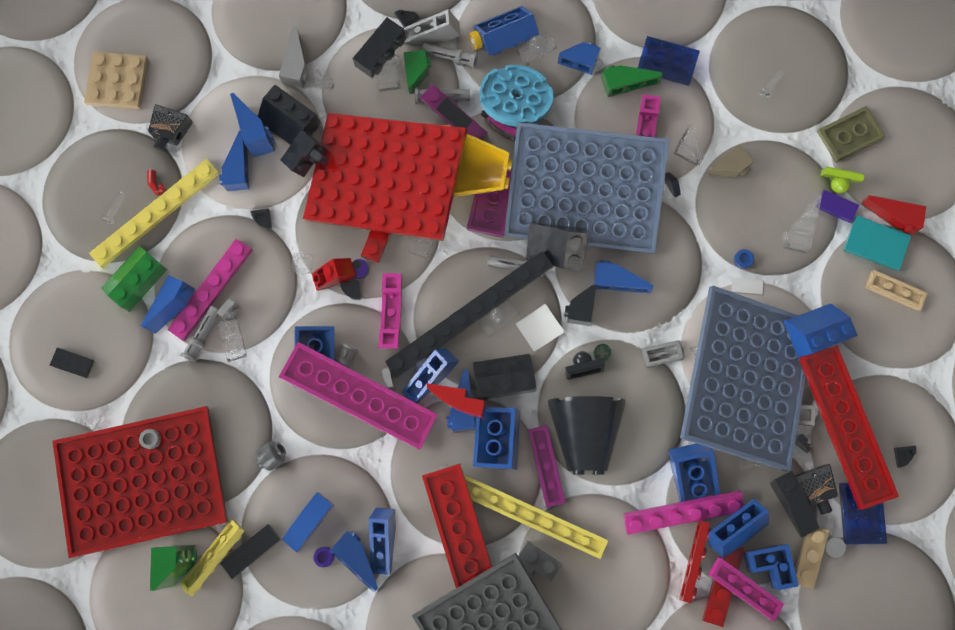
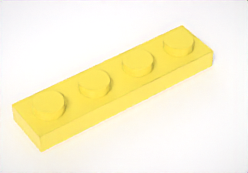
(212, 557)

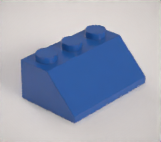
(507, 30)
(819, 329)
(317, 338)
(497, 439)

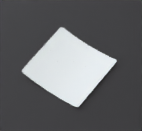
(540, 327)

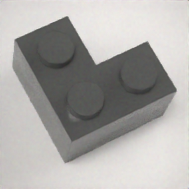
(536, 559)

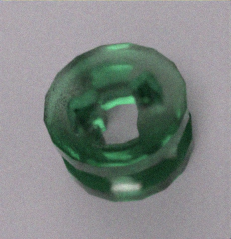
(606, 349)

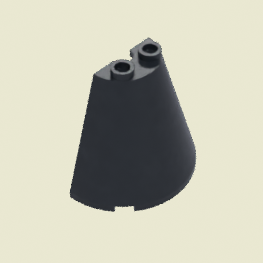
(587, 430)

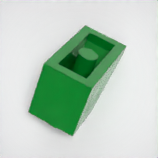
(416, 68)

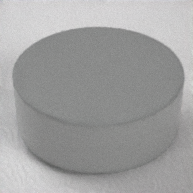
(150, 439)
(835, 547)

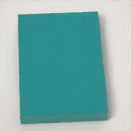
(877, 243)

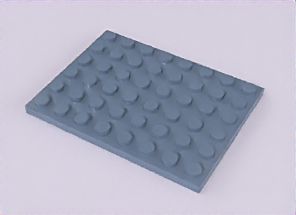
(588, 182)
(745, 382)

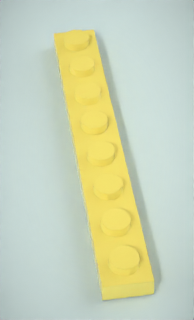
(154, 213)
(536, 518)

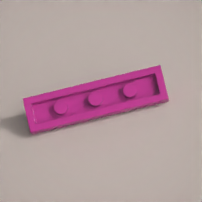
(746, 589)

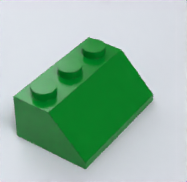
(133, 279)
(170, 565)

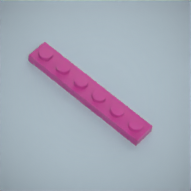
(210, 290)
(683, 512)

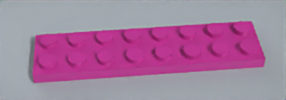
(358, 396)

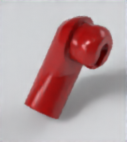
(152, 183)

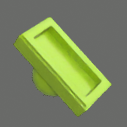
(841, 178)

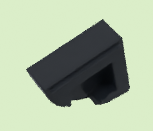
(406, 17)
(672, 184)
(262, 217)
(351, 289)
(801, 442)
(904, 455)

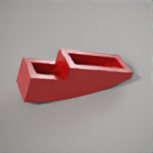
(458, 400)

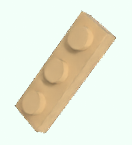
(811, 557)

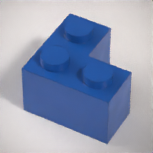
(777, 561)

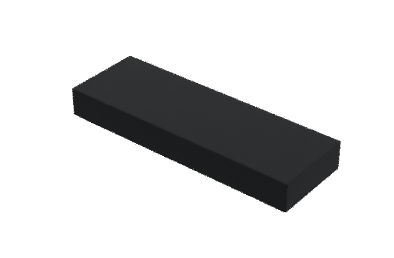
(250, 551)

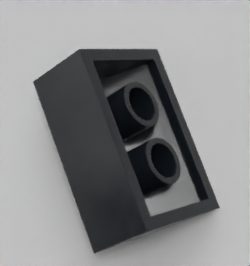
(286, 115)
(504, 377)

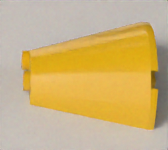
(482, 168)

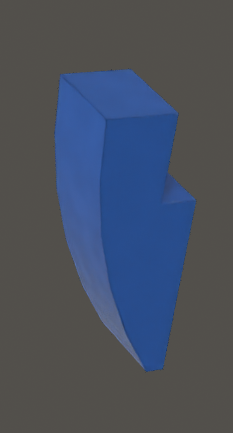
(307, 521)

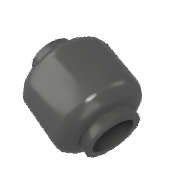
(270, 455)

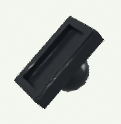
(584, 366)

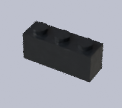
(379, 48)

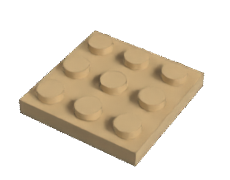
(116, 80)

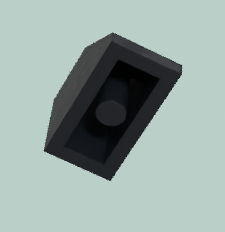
(581, 307)

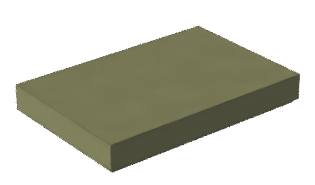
(851, 134)

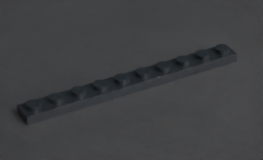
(469, 314)

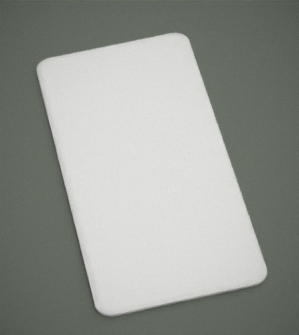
(747, 286)

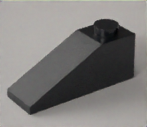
(795, 503)

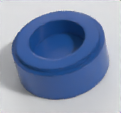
(744, 259)

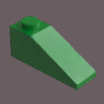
(626, 79)

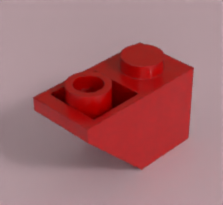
(333, 273)

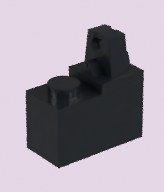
(304, 153)

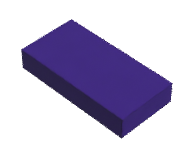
(838, 206)

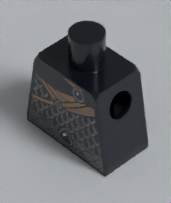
(168, 126)
(819, 487)

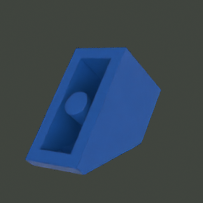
(580, 57)

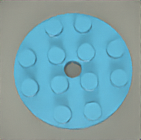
(498, 98)

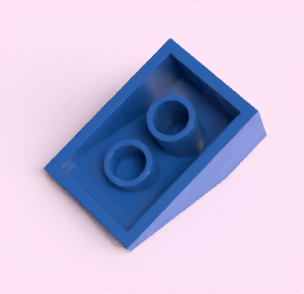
(255, 135)
(694, 471)

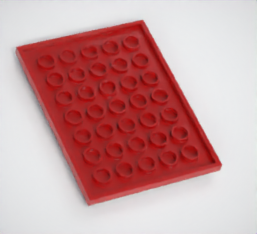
(386, 175)
(131, 494)

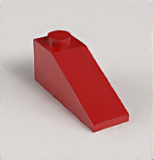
(898, 214)

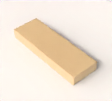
(896, 290)

